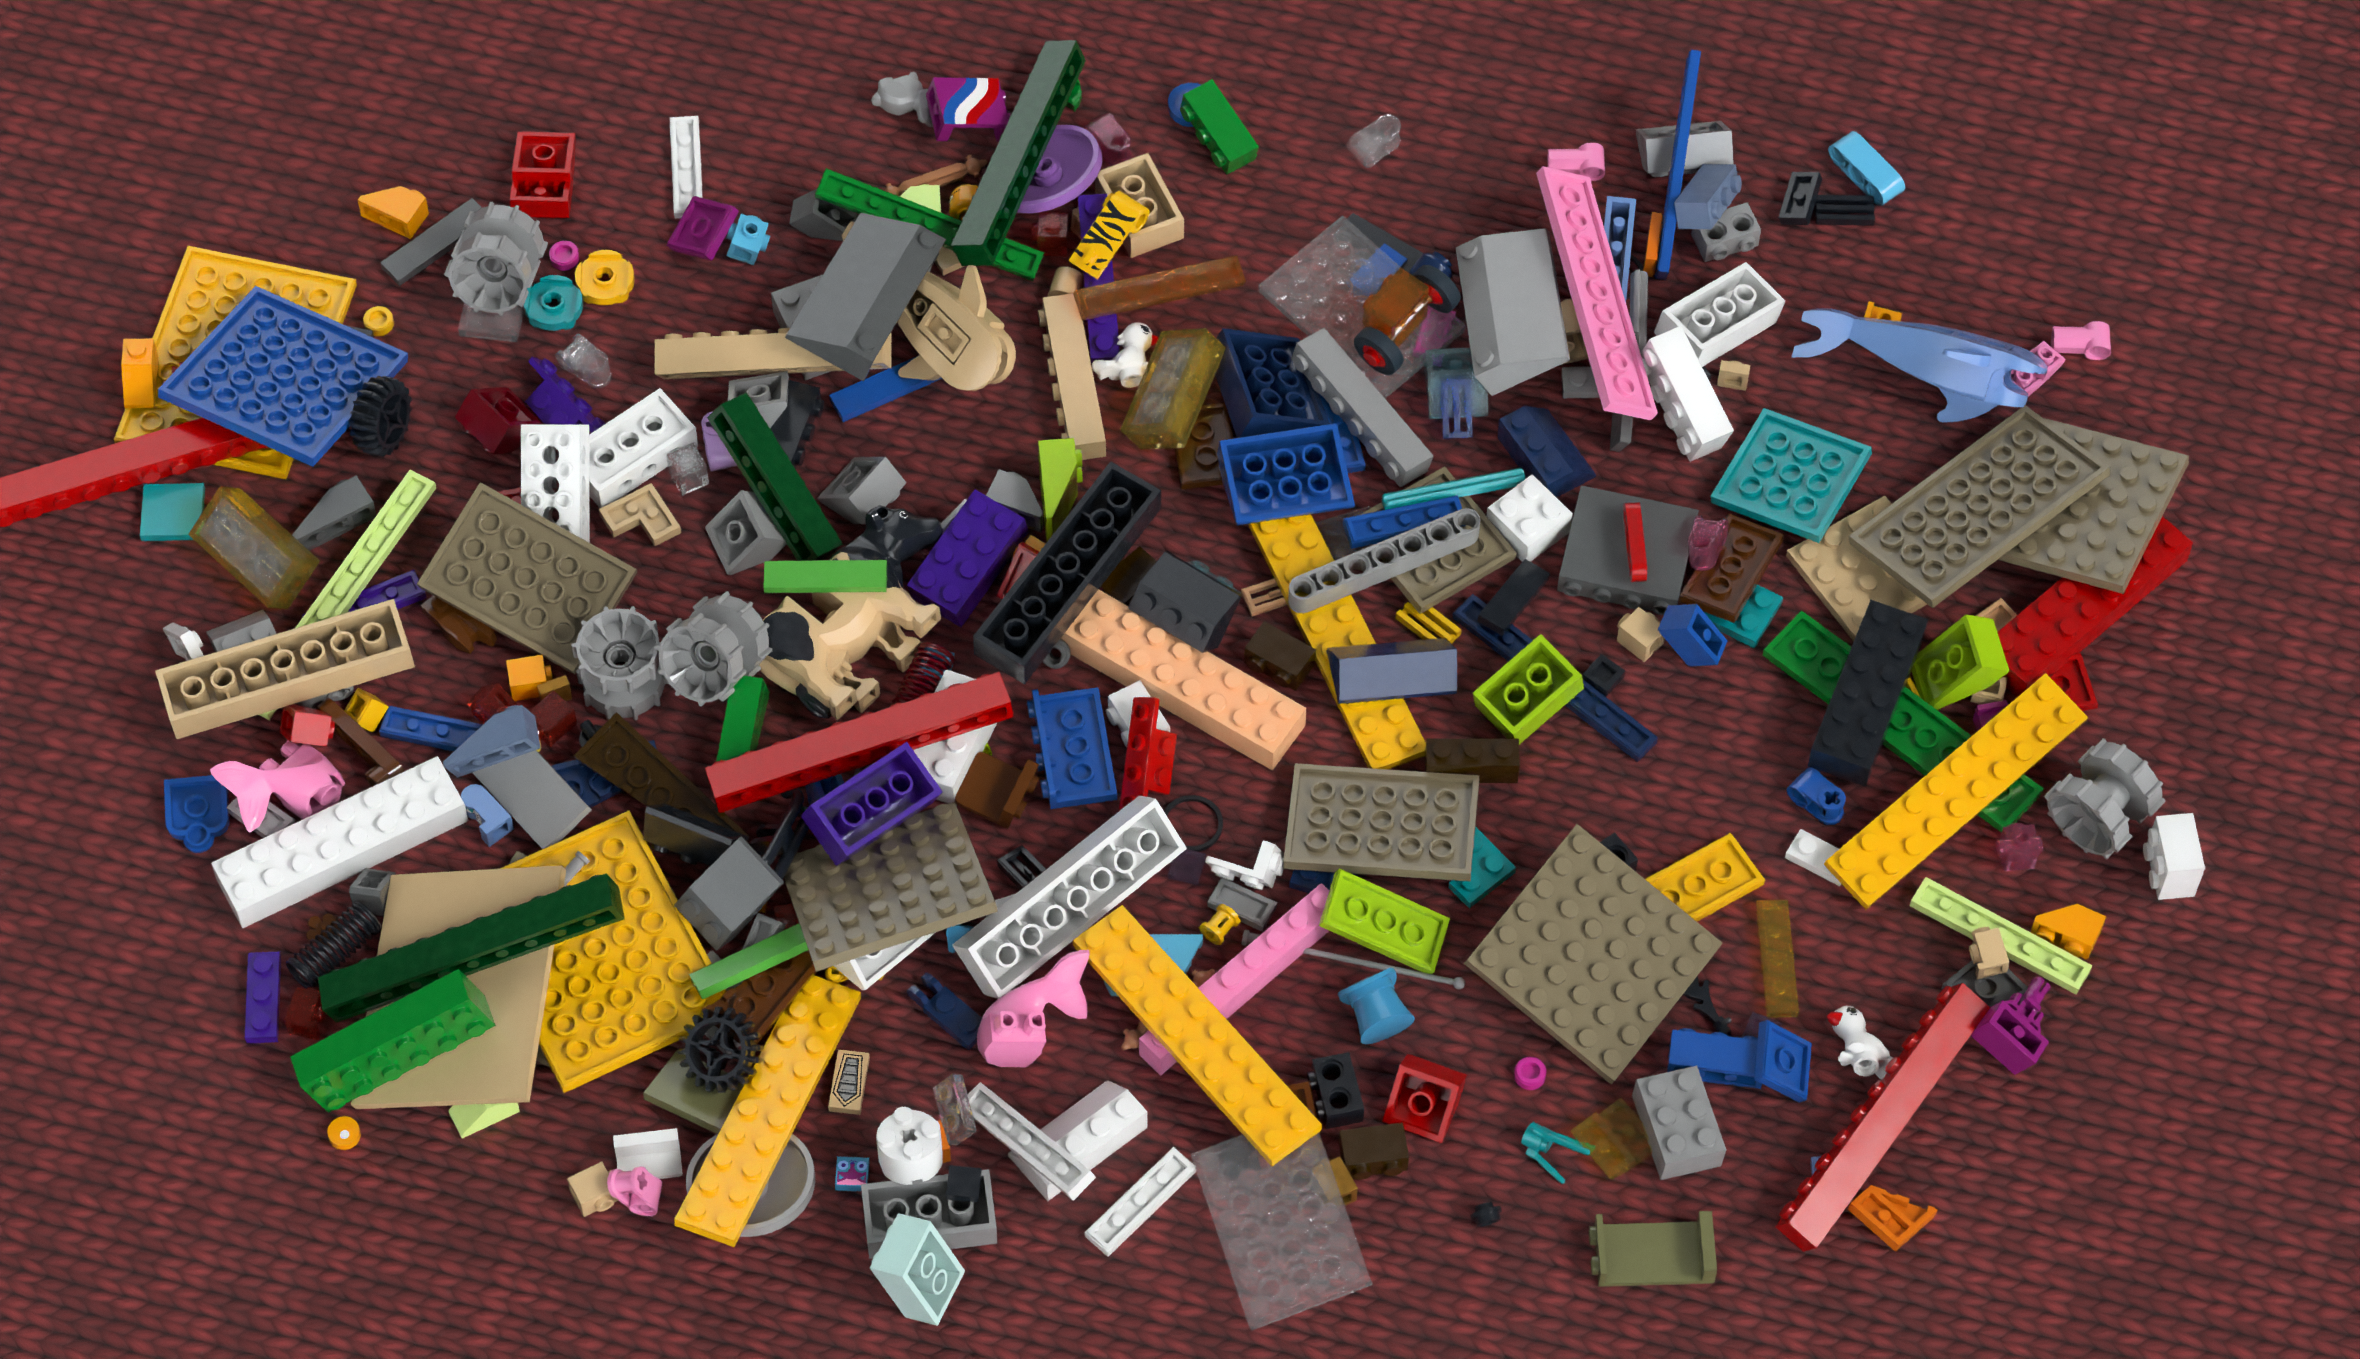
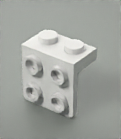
(1267, 867)

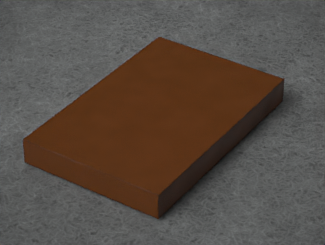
(1198, 460)

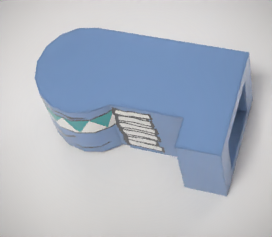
(491, 816)

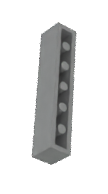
(1362, 407)

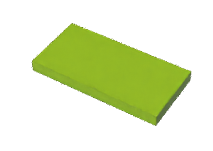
(1384, 922)

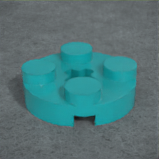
(558, 317)

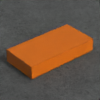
(1653, 243)

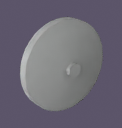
(784, 1194)

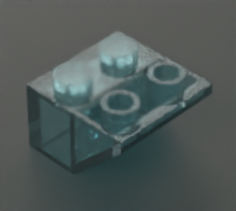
(1452, 364)

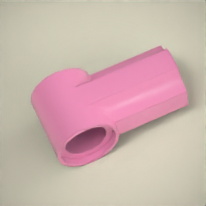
(1584, 161)
(2089, 340)

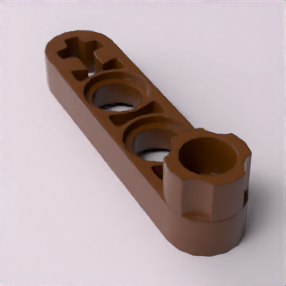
(383, 764)

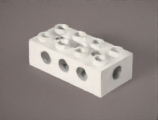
(635, 446)
(570, 470)

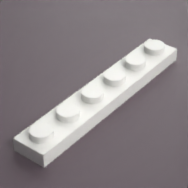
(1029, 1142)

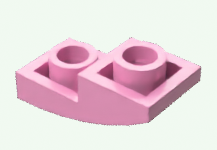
(2031, 382)

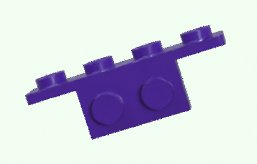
(555, 399)

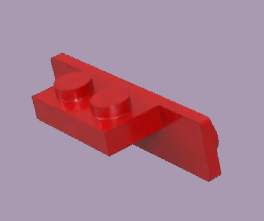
(1148, 753)

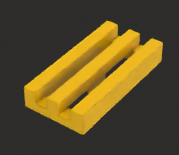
(1446, 624)

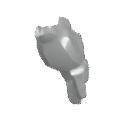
(902, 96)

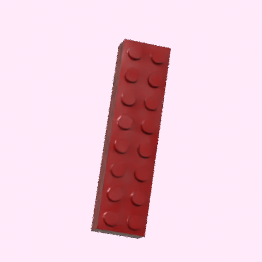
(2077, 613)

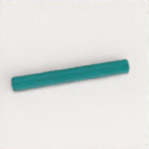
(1460, 487)

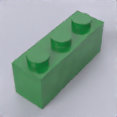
(1218, 127)

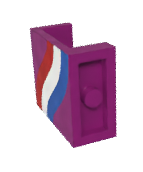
(966, 105)

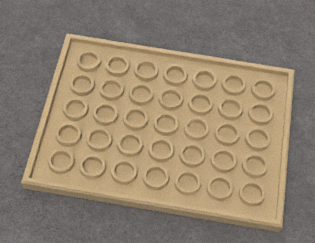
(503, 1059)

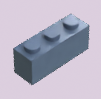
(1707, 196)

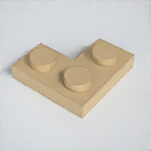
(642, 508)

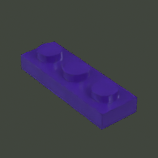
(263, 997)

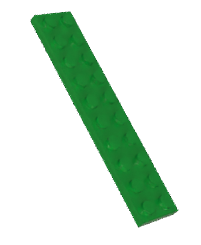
(1917, 729)

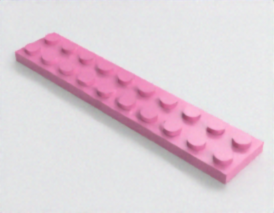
(1596, 294)

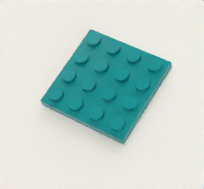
(1791, 475)

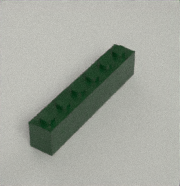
(774, 479)

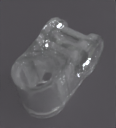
(1375, 140)
(583, 360)

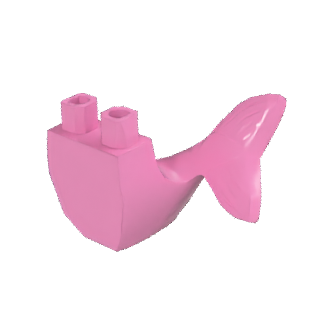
(302, 783)
(1015, 1023)

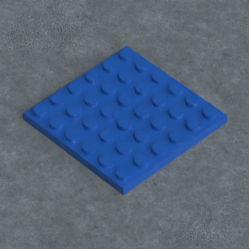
(280, 375)

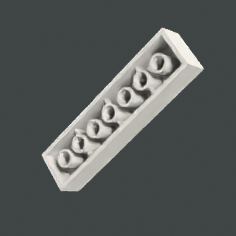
(340, 842)
(1069, 896)

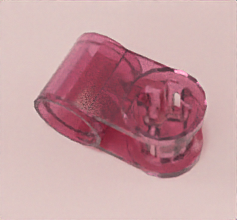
(1111, 139)
(1706, 542)

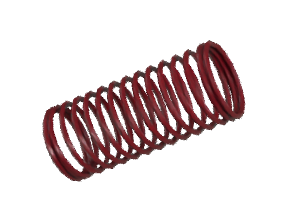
(931, 662)

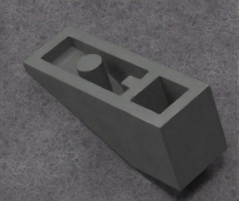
(337, 512)

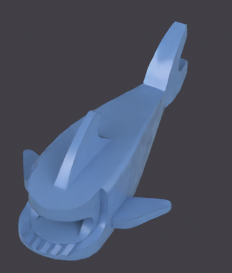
(1964, 365)

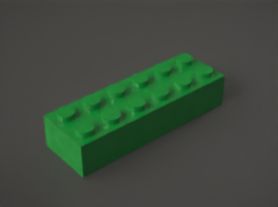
(392, 1041)

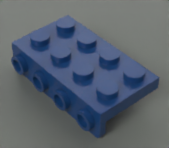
(1072, 748)

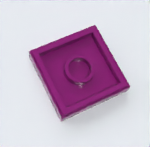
(702, 228)

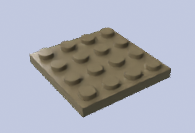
(1454, 572)

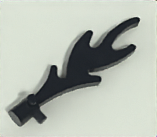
(1702, 995)

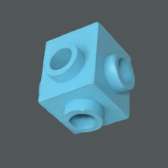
(747, 238)

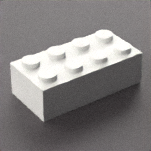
(1724, 313)
(1685, 394)
(951, 758)

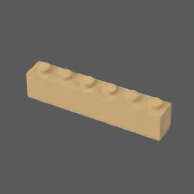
(1073, 375)

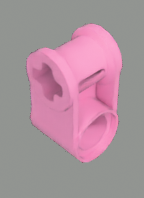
(636, 1190)

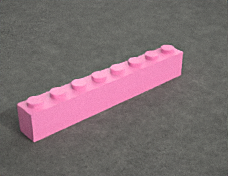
(1253, 967)

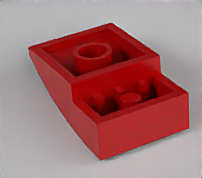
(543, 174)

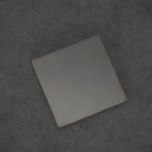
(1989, 989)

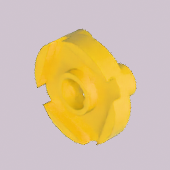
(608, 292)

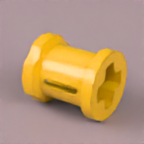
(1228, 918)

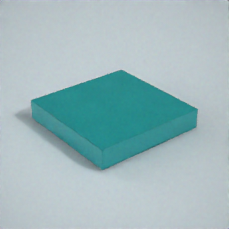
(170, 510)

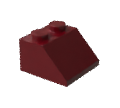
(495, 418)

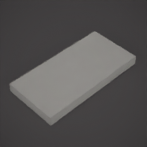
(535, 797)

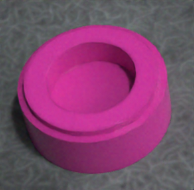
(564, 255)
(1530, 1073)

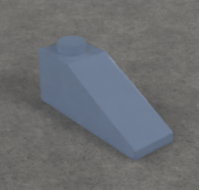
(497, 740)

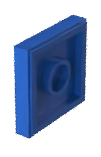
(1783, 1061)

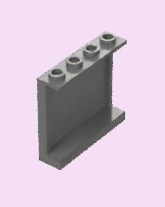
(1597, 552)

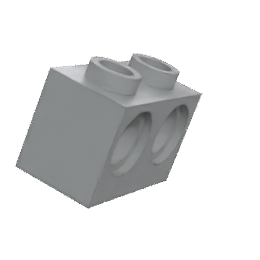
(1727, 236)

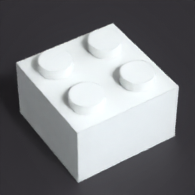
(1530, 518)
(2174, 856)

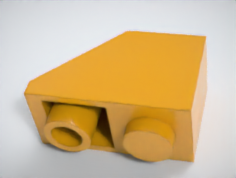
(2070, 929)

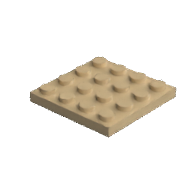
(1845, 576)

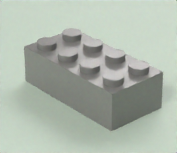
(958, 1222)

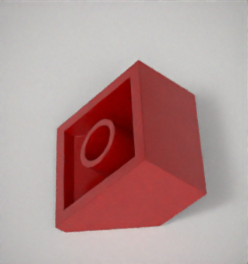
(1424, 1097)

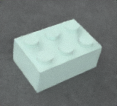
(917, 1269)

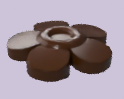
(317, 925)

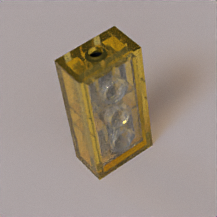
(1173, 389)
(254, 547)

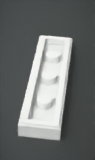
(685, 161)
(1140, 1201)

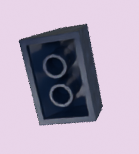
(1543, 449)

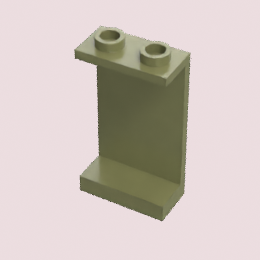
(1654, 1252)

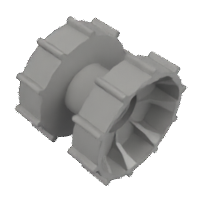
(496, 258)
(616, 638)
(713, 648)
(2110, 793)

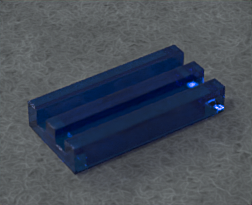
(1455, 382)

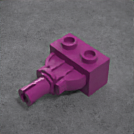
(2013, 1028)

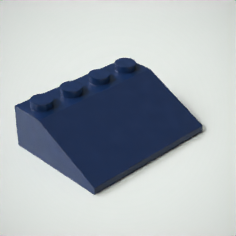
(1263, 385)

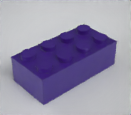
(968, 557)
(871, 804)

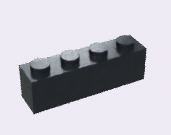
(796, 422)

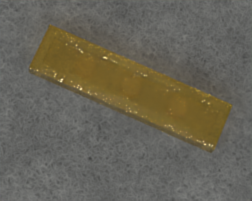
(1777, 958)

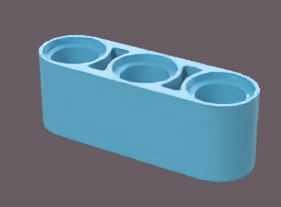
(1866, 168)

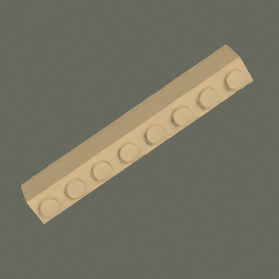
(742, 355)

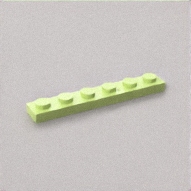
(2019, 943)

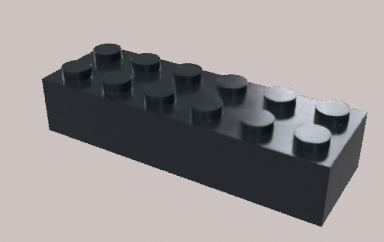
(1868, 693)

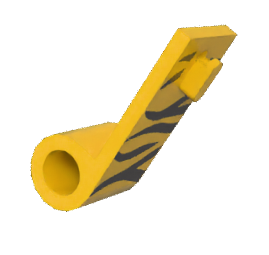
(1118, 218)

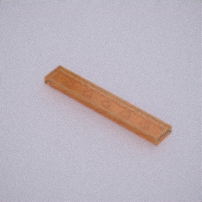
(1159, 287)

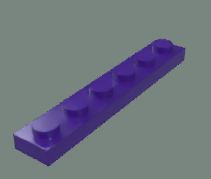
(1104, 329)

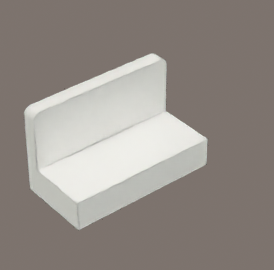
(654, 1150)

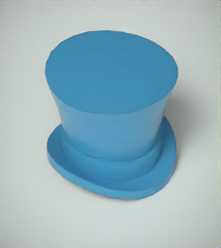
(1377, 1007)

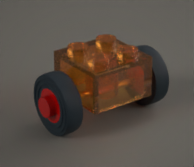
(1398, 311)

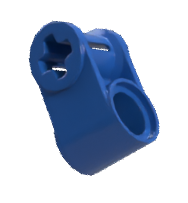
(1816, 795)

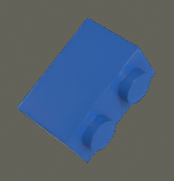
(1692, 635)

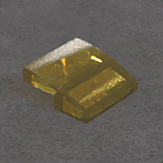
(1614, 1139)

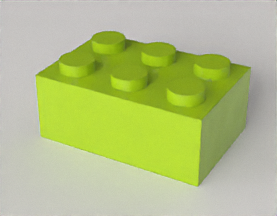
(1528, 690)

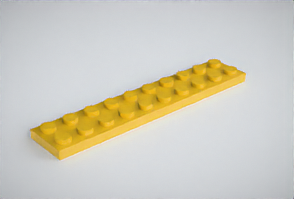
(1380, 727)
(1955, 791)
(1198, 1036)
(767, 1112)

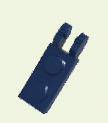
(948, 1011)

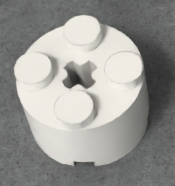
(909, 1146)

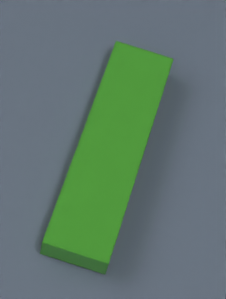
(825, 576)
(749, 961)

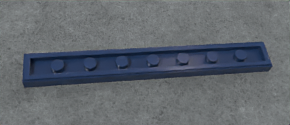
(1588, 704)

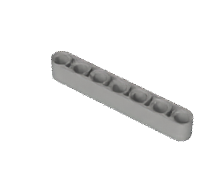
(1376, 571)

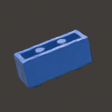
(1716, 1055)

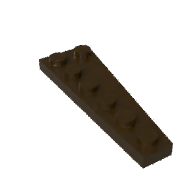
(644, 773)

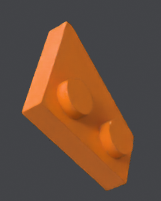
(1890, 1215)

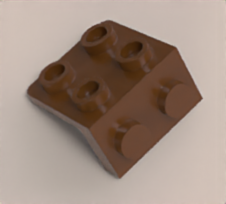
(996, 789)

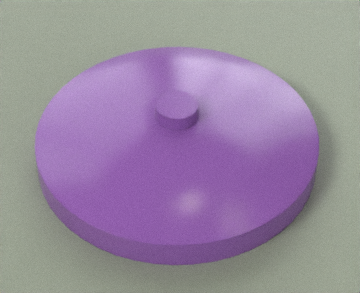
(1064, 170)

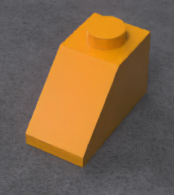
(395, 209)
(139, 373)

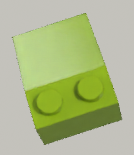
(1059, 473)
(1960, 662)

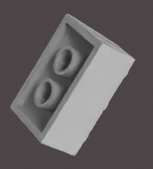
(1706, 145)

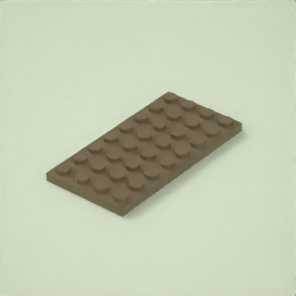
(1979, 506)

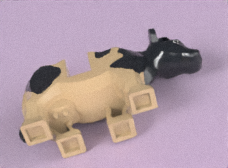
(816, 657)

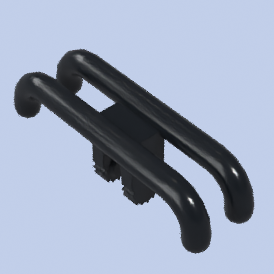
(780, 838)

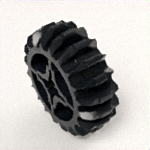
(380, 416)
(724, 1038)

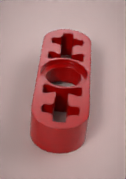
(1635, 542)

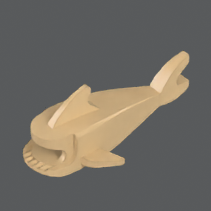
(955, 333)

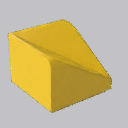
(366, 709)

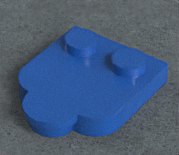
(196, 811)

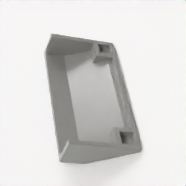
(1511, 307)

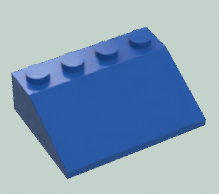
(1285, 474)

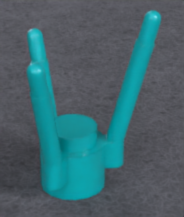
(1540, 1139)

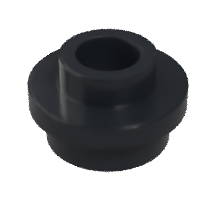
(1486, 1214)

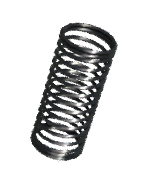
(305, 968)

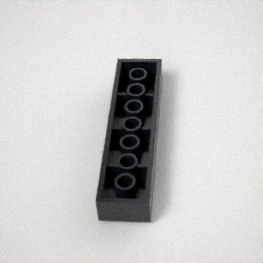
(1067, 572)

